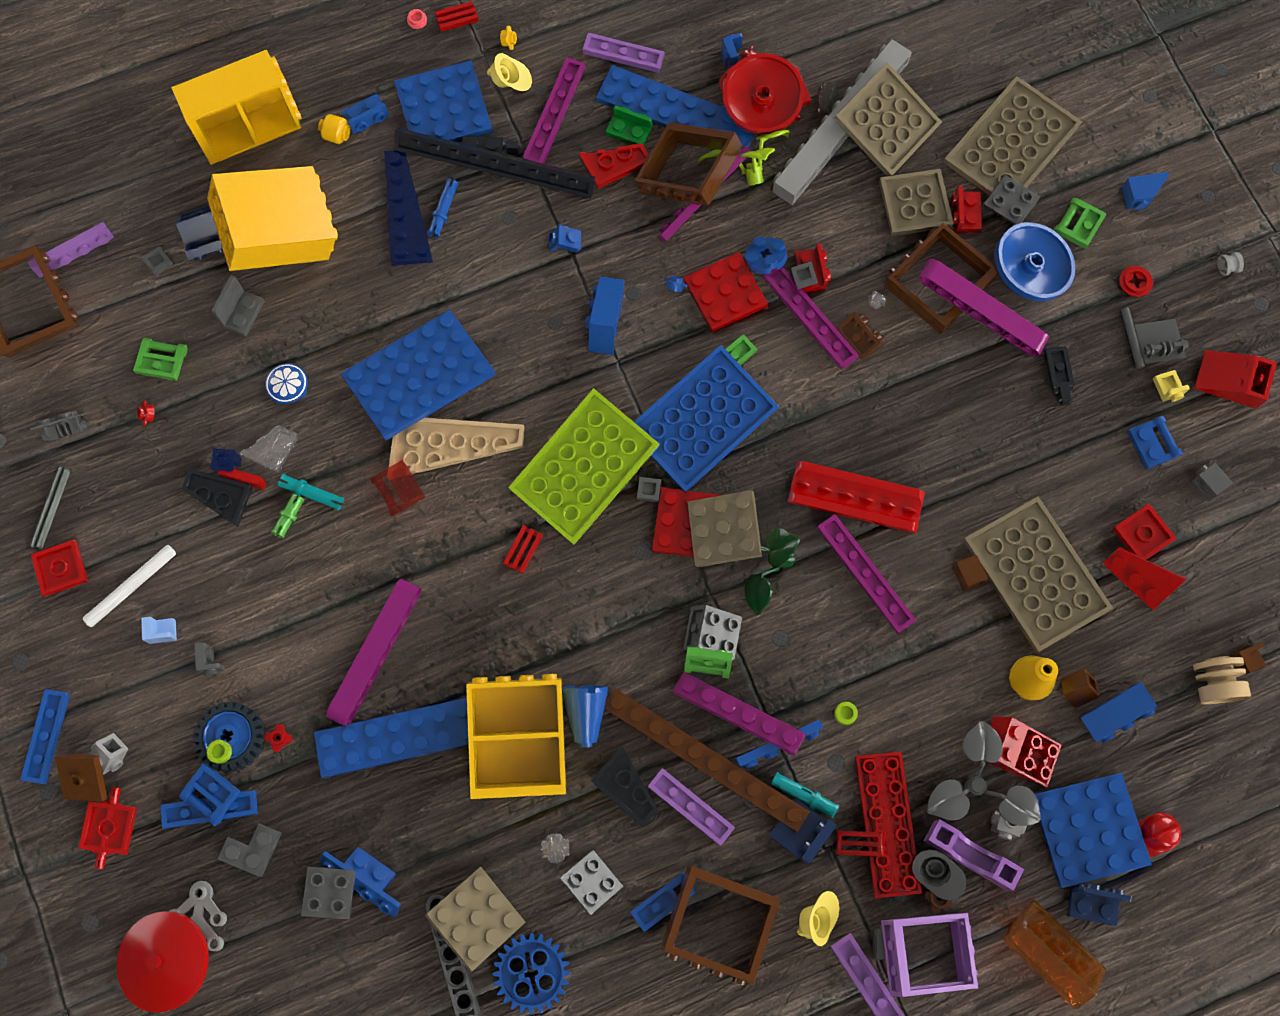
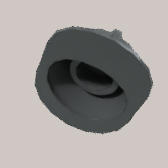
(939, 874)

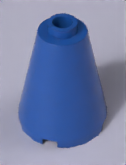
(585, 711)

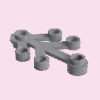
(199, 904)

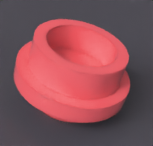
(416, 19)

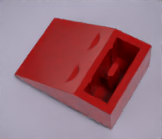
(1236, 377)
(1025, 750)

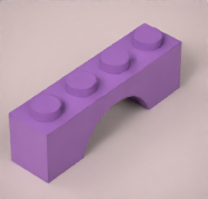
(983, 862)

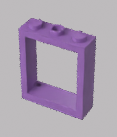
(897, 961)

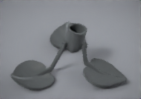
(949, 801)

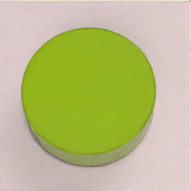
(845, 713)
(219, 751)

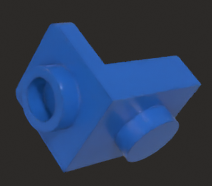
(729, 47)
(564, 238)

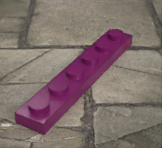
(554, 111)
(682, 214)
(811, 317)
(866, 574)
(739, 713)

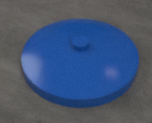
(1034, 262)

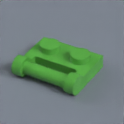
(1086, 225)
(160, 365)
(708, 661)

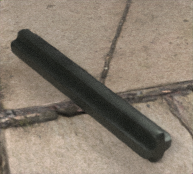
(49, 508)

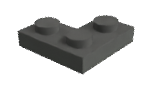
(254, 856)

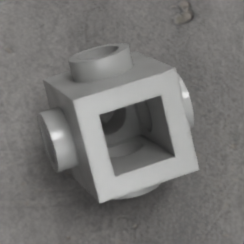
(110, 752)
(1003, 828)

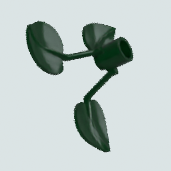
(780, 548)

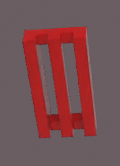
(455, 13)
(244, 477)
(531, 533)
(880, 844)

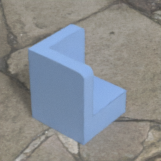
(158, 630)

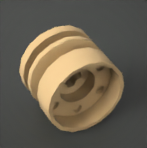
(1222, 680)

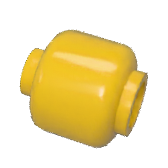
(334, 129)

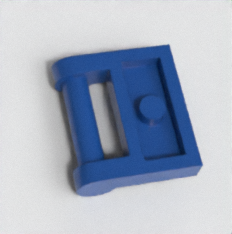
(1148, 446)
(214, 788)

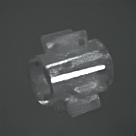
(555, 848)

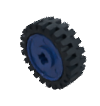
(246, 737)

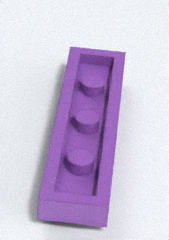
(623, 52)
(75, 247)
(691, 807)
(865, 977)

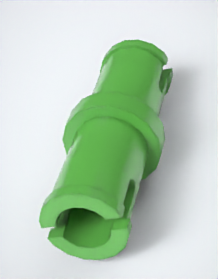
(287, 516)

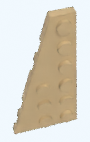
(446, 442)

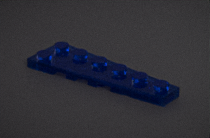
(406, 226)

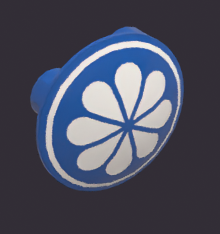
(286, 383)

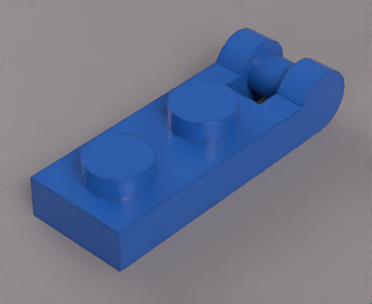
(658, 904)

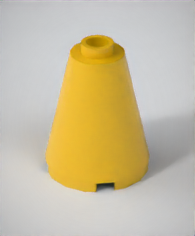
(1033, 677)

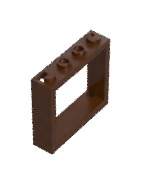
(698, 136)
(960, 248)
(60, 295)
(697, 961)

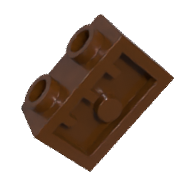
(860, 335)

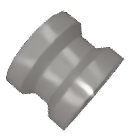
(1231, 263)

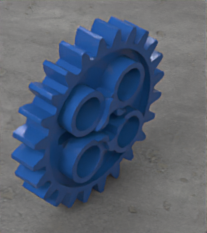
(510, 979)

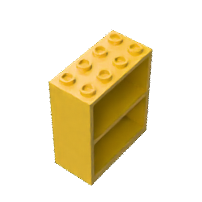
(238, 106)
(271, 217)
(516, 736)

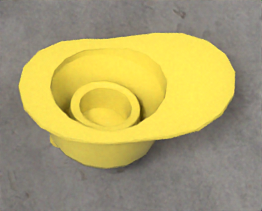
(510, 73)
(819, 919)

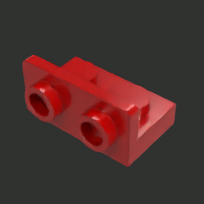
(967, 211)
(818, 258)

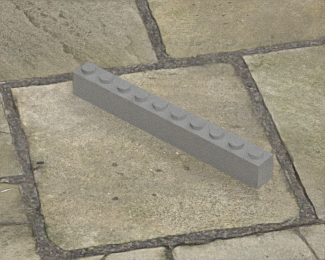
(830, 135)

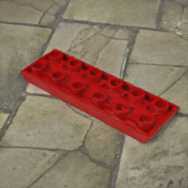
(856, 496)
(888, 811)

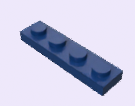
(45, 737)
(769, 751)
(185, 814)

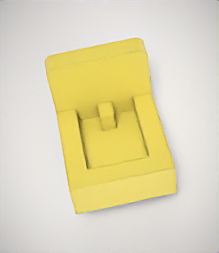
(1169, 386)

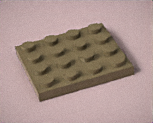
(887, 120)

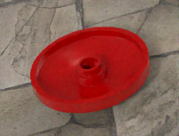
(763, 93)
(162, 961)

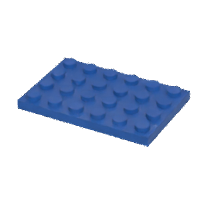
(417, 374)
(705, 417)

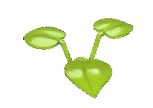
(753, 170)

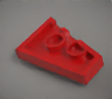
(614, 164)
(1144, 578)

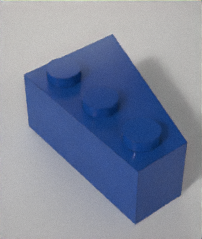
(605, 315)
(1119, 712)

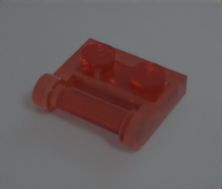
(404, 485)

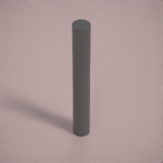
(1133, 340)

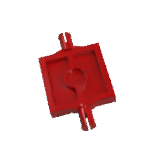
(107, 828)

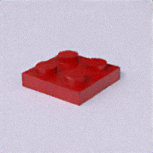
(1144, 532)
(59, 568)

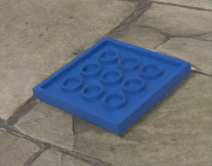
(444, 103)
(1091, 830)

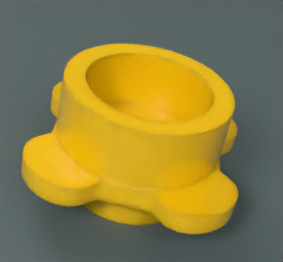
(508, 38)

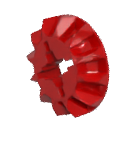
(1140, 275)

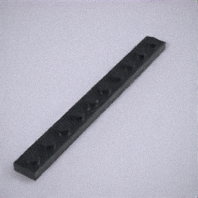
(494, 163)

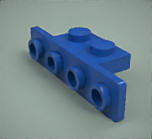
(370, 878)

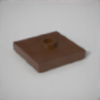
(81, 777)

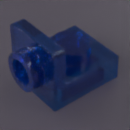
(225, 460)

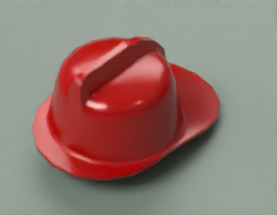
(1160, 833)

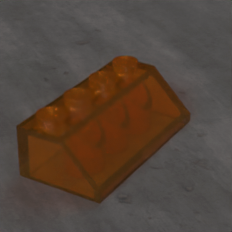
(1055, 955)

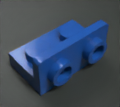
(365, 113)

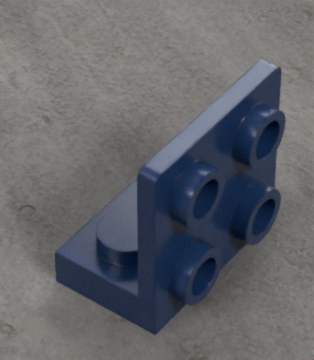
(809, 837)
(1094, 905)

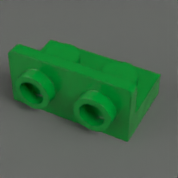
(629, 126)

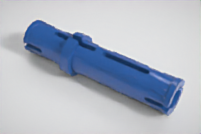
(439, 216)

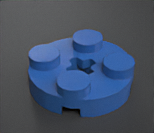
(763, 246)

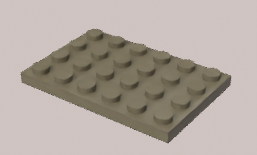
(1013, 138)
(1038, 574)

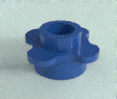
(675, 283)

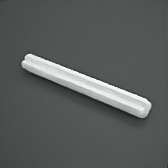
(129, 586)

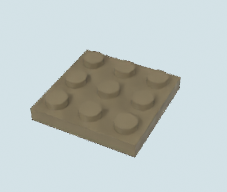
(915, 202)
(724, 528)
(475, 919)

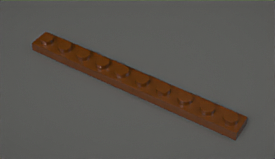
(706, 760)

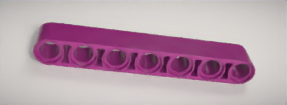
(983, 307)
(373, 653)

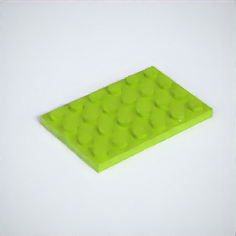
(584, 466)

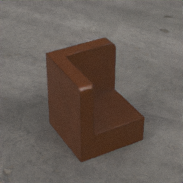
(969, 572)
(1251, 657)
(1080, 687)

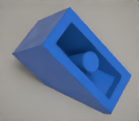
(1141, 190)

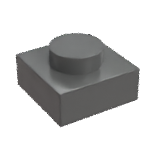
(157, 261)
(804, 275)
(648, 489)

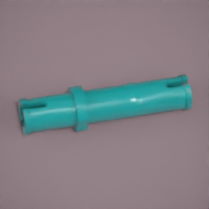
(301, 488)
(805, 795)

